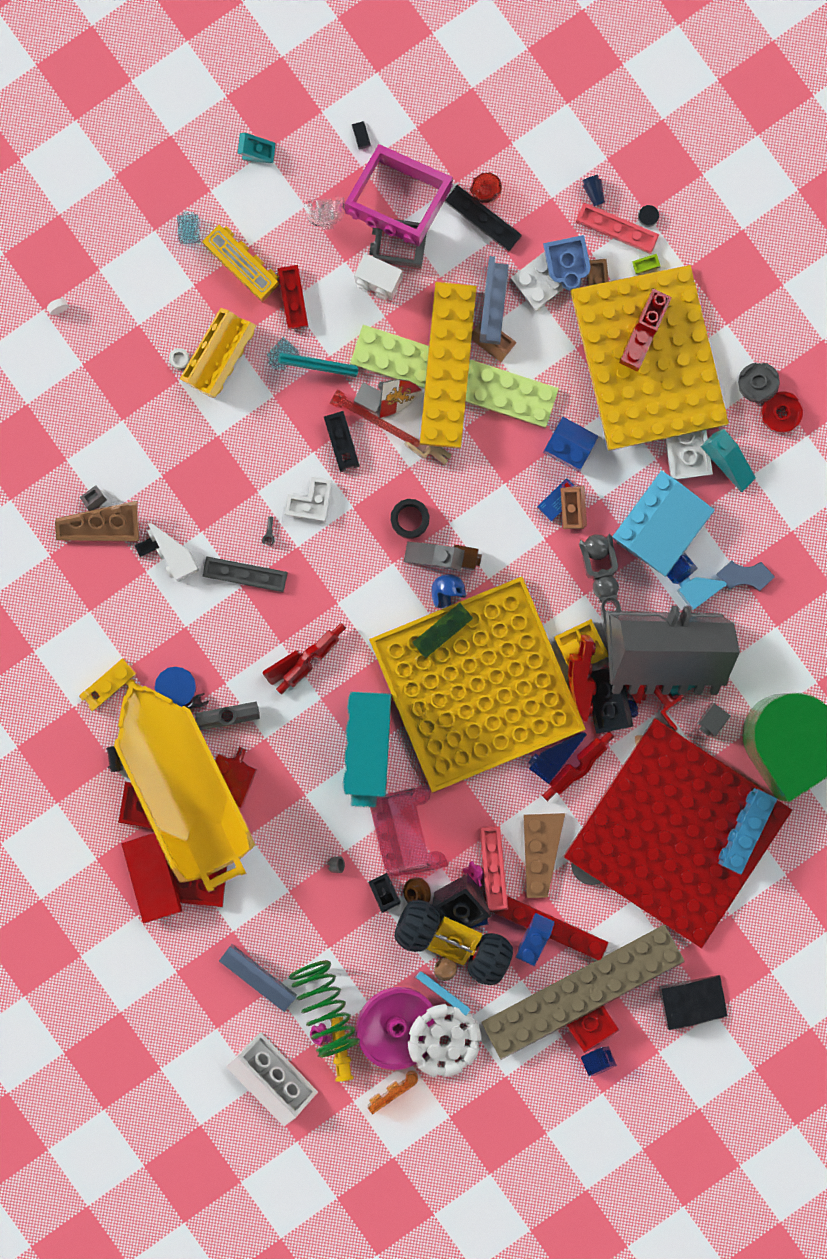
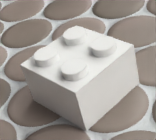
(378, 277)

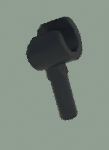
(197, 702)

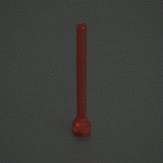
(341, 400)

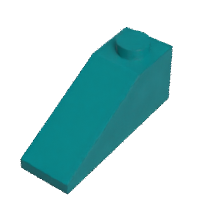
(729, 459)

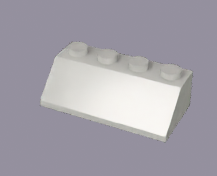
(272, 1079)

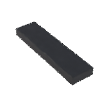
(483, 218)

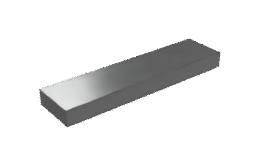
(245, 574)

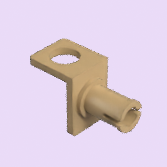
(435, 451)

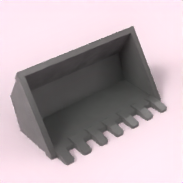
(670, 650)

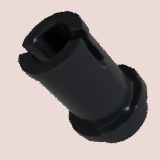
(114, 760)

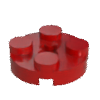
(792, 408)

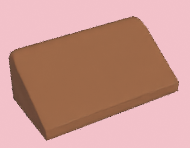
(496, 350)
(573, 507)

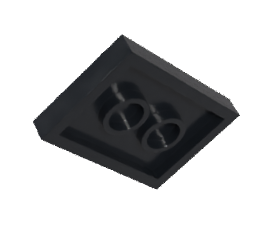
(609, 709)

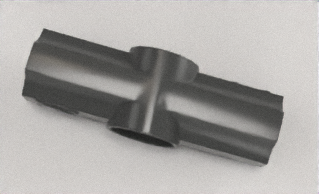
(214, 718)

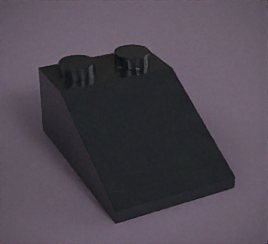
(692, 1002)

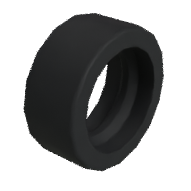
(412, 503)

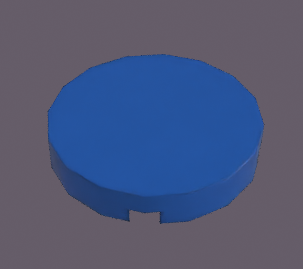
(176, 685)

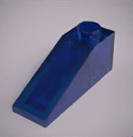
(551, 760)

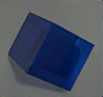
(682, 569)
(598, 1061)

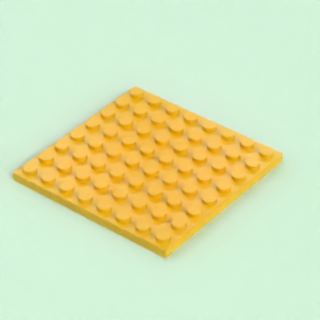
(483, 691)

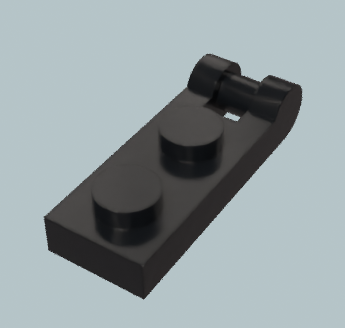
(341, 440)

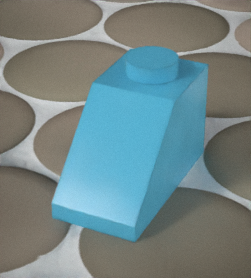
(698, 590)

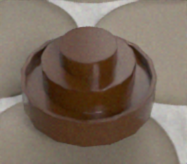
(417, 889)

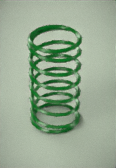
(325, 1051)

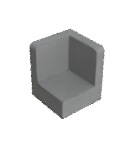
(368, 398)

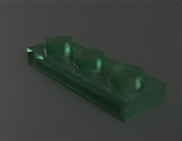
(442, 630)

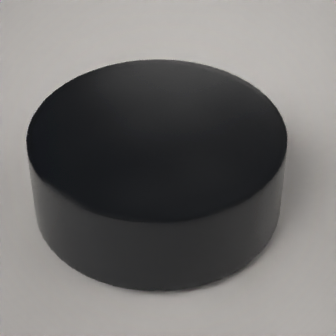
(648, 215)

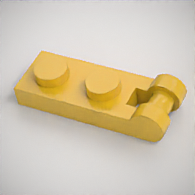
(108, 684)

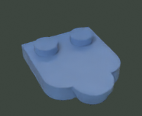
(567, 261)

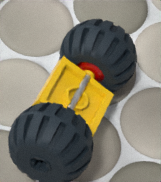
(419, 931)

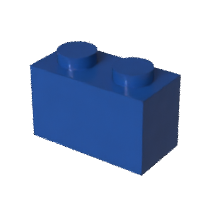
(534, 939)

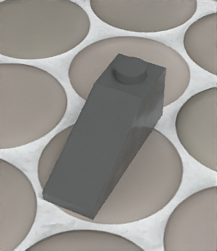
(434, 555)

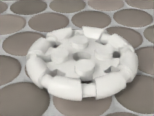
(450, 1051)

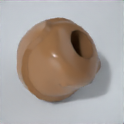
(445, 969)

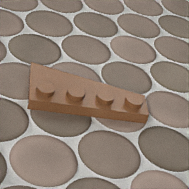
(103, 524)
(541, 846)

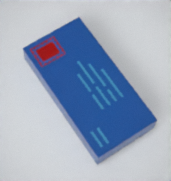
(551, 505)

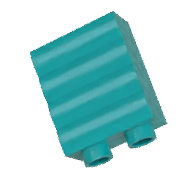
(367, 747)

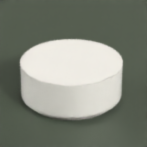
(57, 306)
(179, 358)

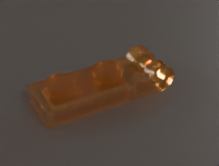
(393, 1091)

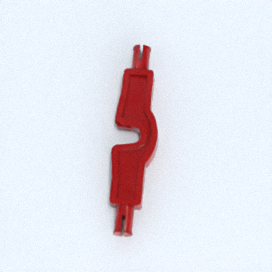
(303, 663)
(586, 758)

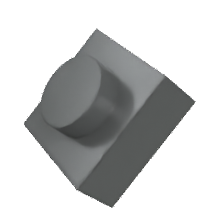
(93, 498)

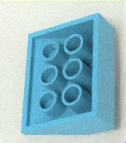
(663, 523)

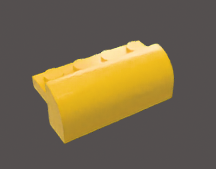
(218, 353)

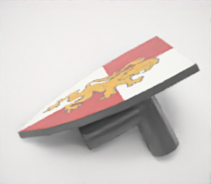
(396, 396)

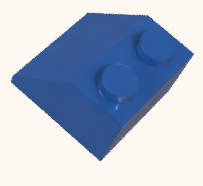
(570, 444)

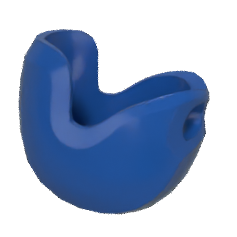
(444, 588)

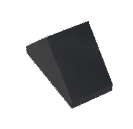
(384, 892)

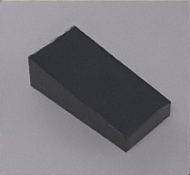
(361, 135)
(146, 547)

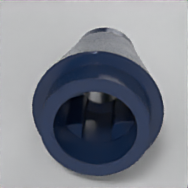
(594, 189)

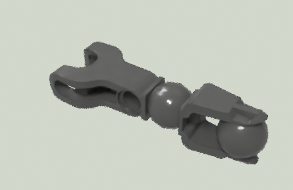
(604, 585)

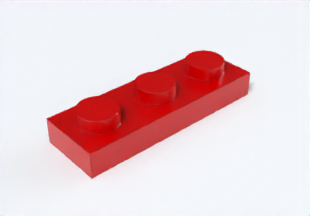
(293, 297)

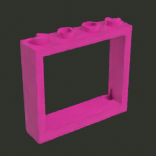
(413, 169)

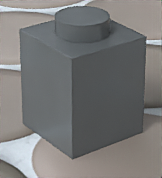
(713, 720)

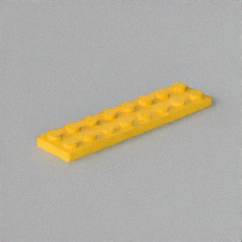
(448, 365)

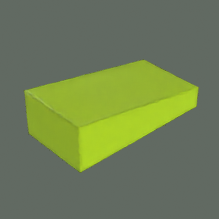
(646, 263)

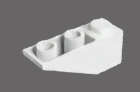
(178, 558)

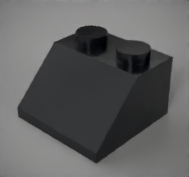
(462, 902)

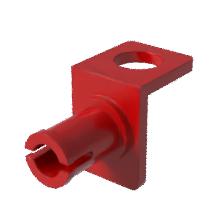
(668, 702)

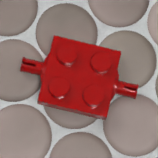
(236, 775)

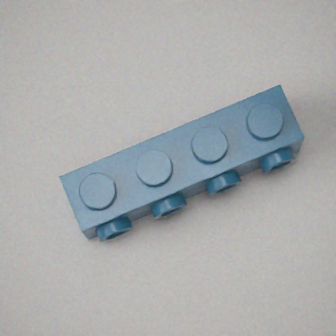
(747, 831)

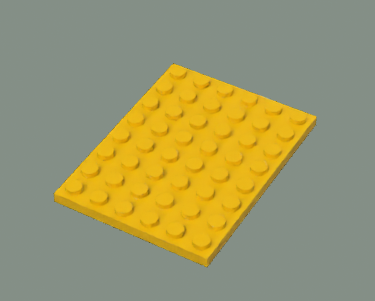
(678, 379)

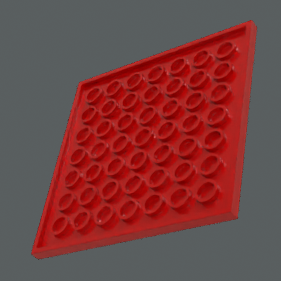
(663, 833)

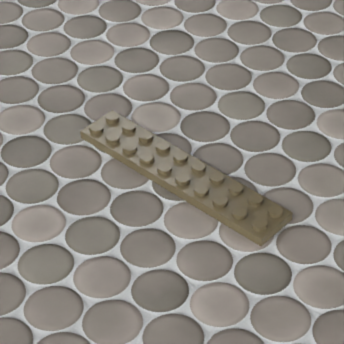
(582, 992)

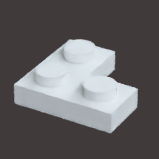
(313, 506)

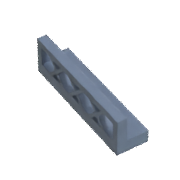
(494, 302)
(258, 978)

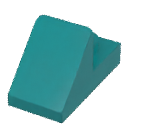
(256, 148)

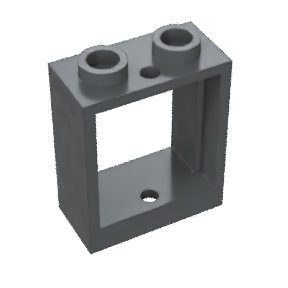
(419, 252)

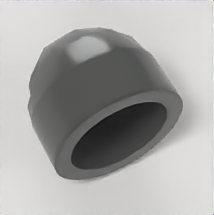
(336, 864)

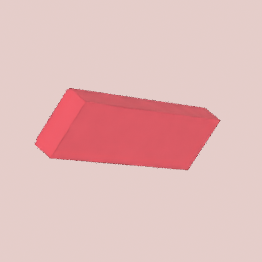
(617, 228)
(493, 868)

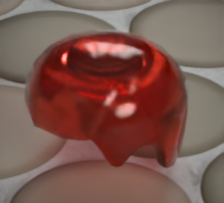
(486, 188)

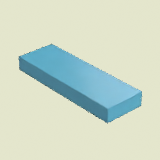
(440, 991)

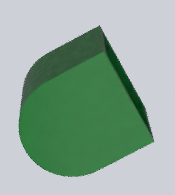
(788, 742)

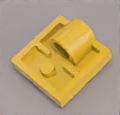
(570, 641)

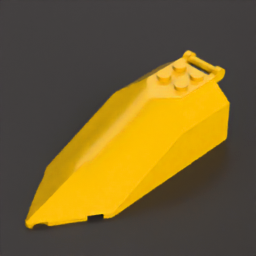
(180, 788)

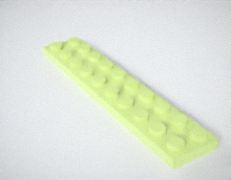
(486, 385)

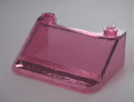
(401, 833)

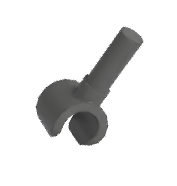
(269, 531)

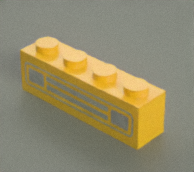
(241, 263)

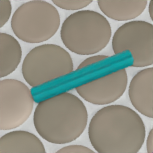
(318, 364)

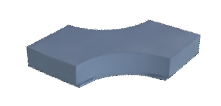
(755, 576)

